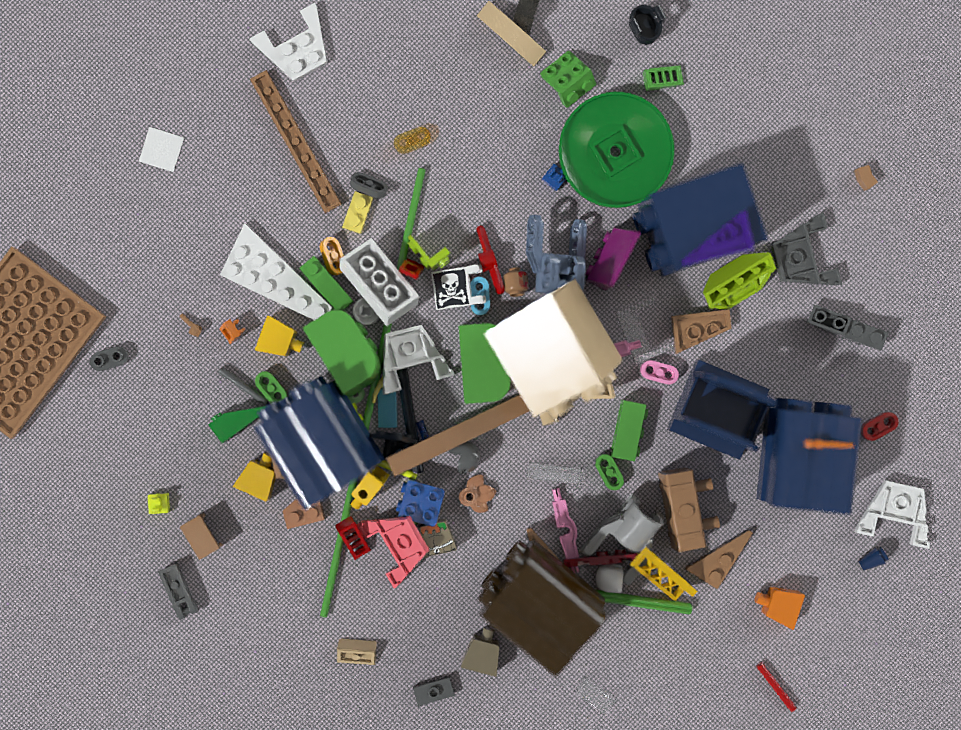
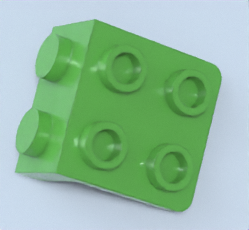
(569, 78)

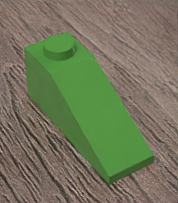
(326, 284)

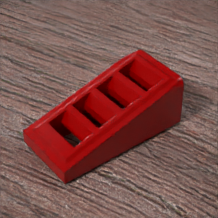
(347, 527)

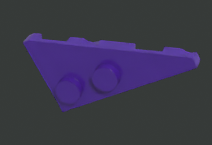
(729, 240)

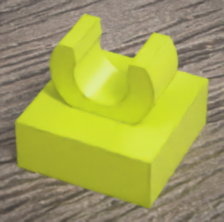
(158, 503)

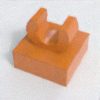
(230, 331)

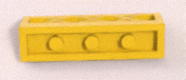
(663, 570)

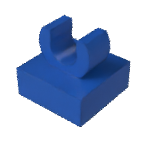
(554, 177)

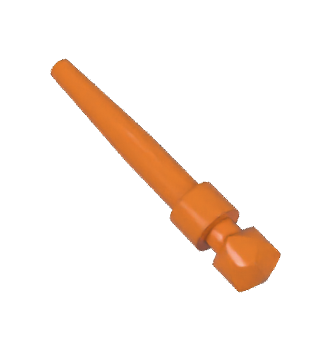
(819, 444)

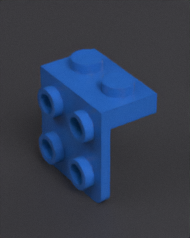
(420, 502)

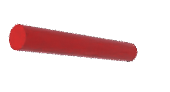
(776, 687)

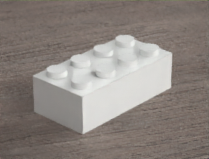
(379, 282)

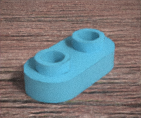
(484, 292)

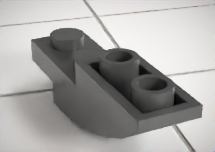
(847, 328)

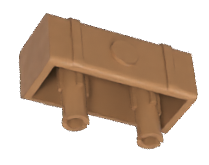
(683, 509)

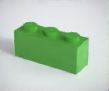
(628, 430)

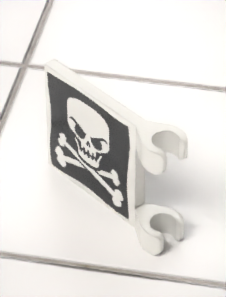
(454, 289)

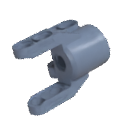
(556, 269)

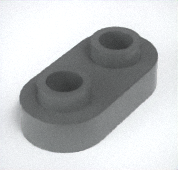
(368, 185)
(108, 358)

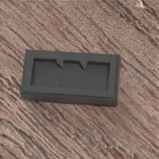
(433, 691)

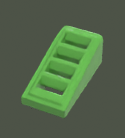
(649, 86)

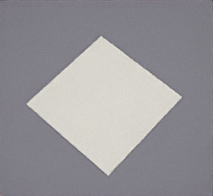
(161, 149)

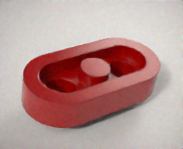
(878, 427)

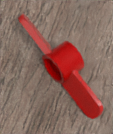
(488, 260)

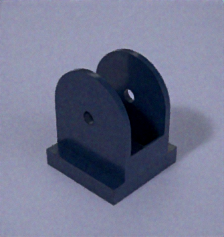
(721, 410)

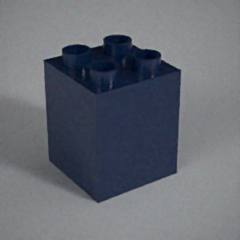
(693, 211)

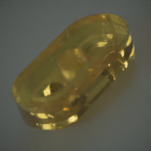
(412, 140)

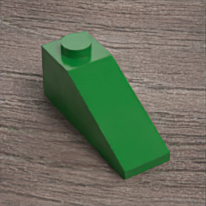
(231, 423)

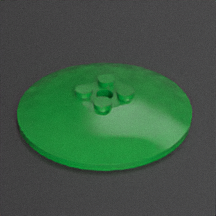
(623, 123)

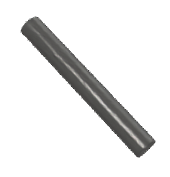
(244, 386)

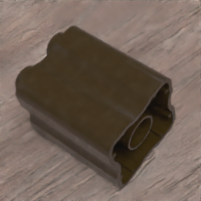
(541, 606)

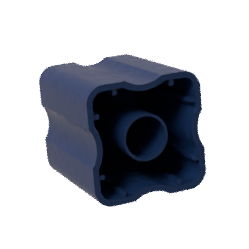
(317, 440)
(804, 476)

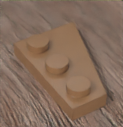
(698, 327)

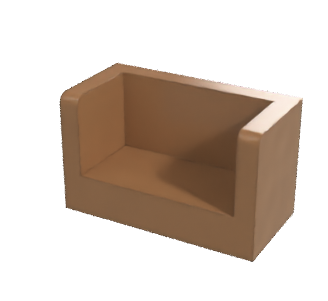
(200, 537)

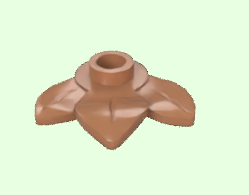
(480, 494)

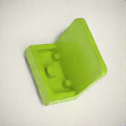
(440, 259)

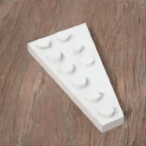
(266, 273)

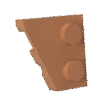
(296, 516)

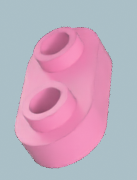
(659, 371)

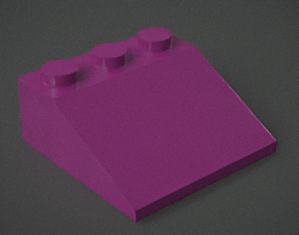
(611, 258)

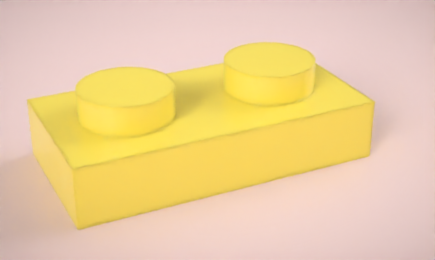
(357, 212)

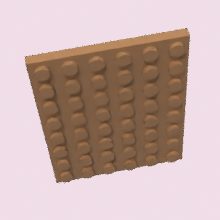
(39, 336)

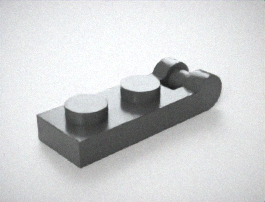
(178, 591)

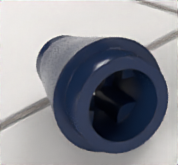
(873, 559)

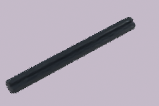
(408, 410)

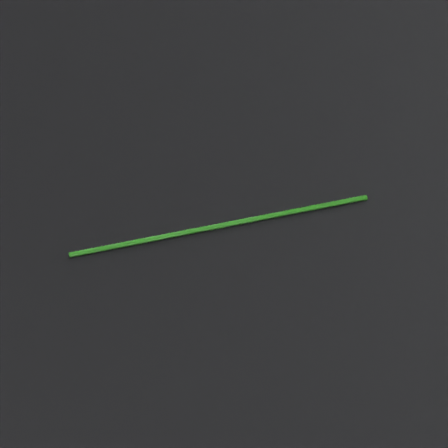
(369, 405)

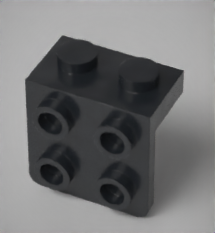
(394, 441)

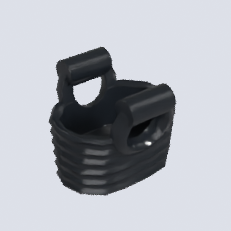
(645, 24)

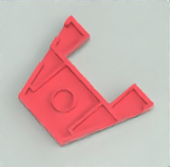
(403, 542)

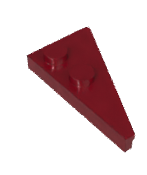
(601, 557)

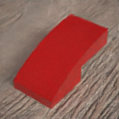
(412, 269)

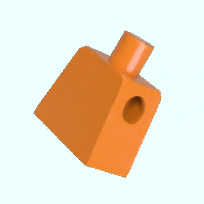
(781, 605)

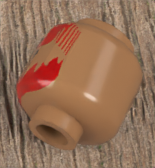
(516, 282)

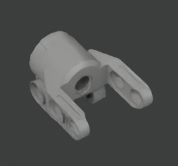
(630, 528)

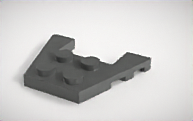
(796, 258)

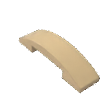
(511, 33)

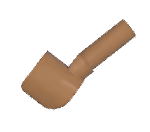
(195, 329)

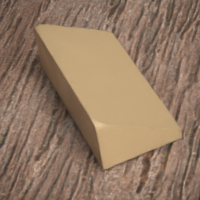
(356, 651)

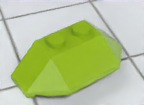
(738, 280)

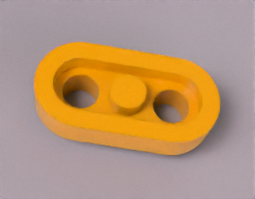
(333, 256)

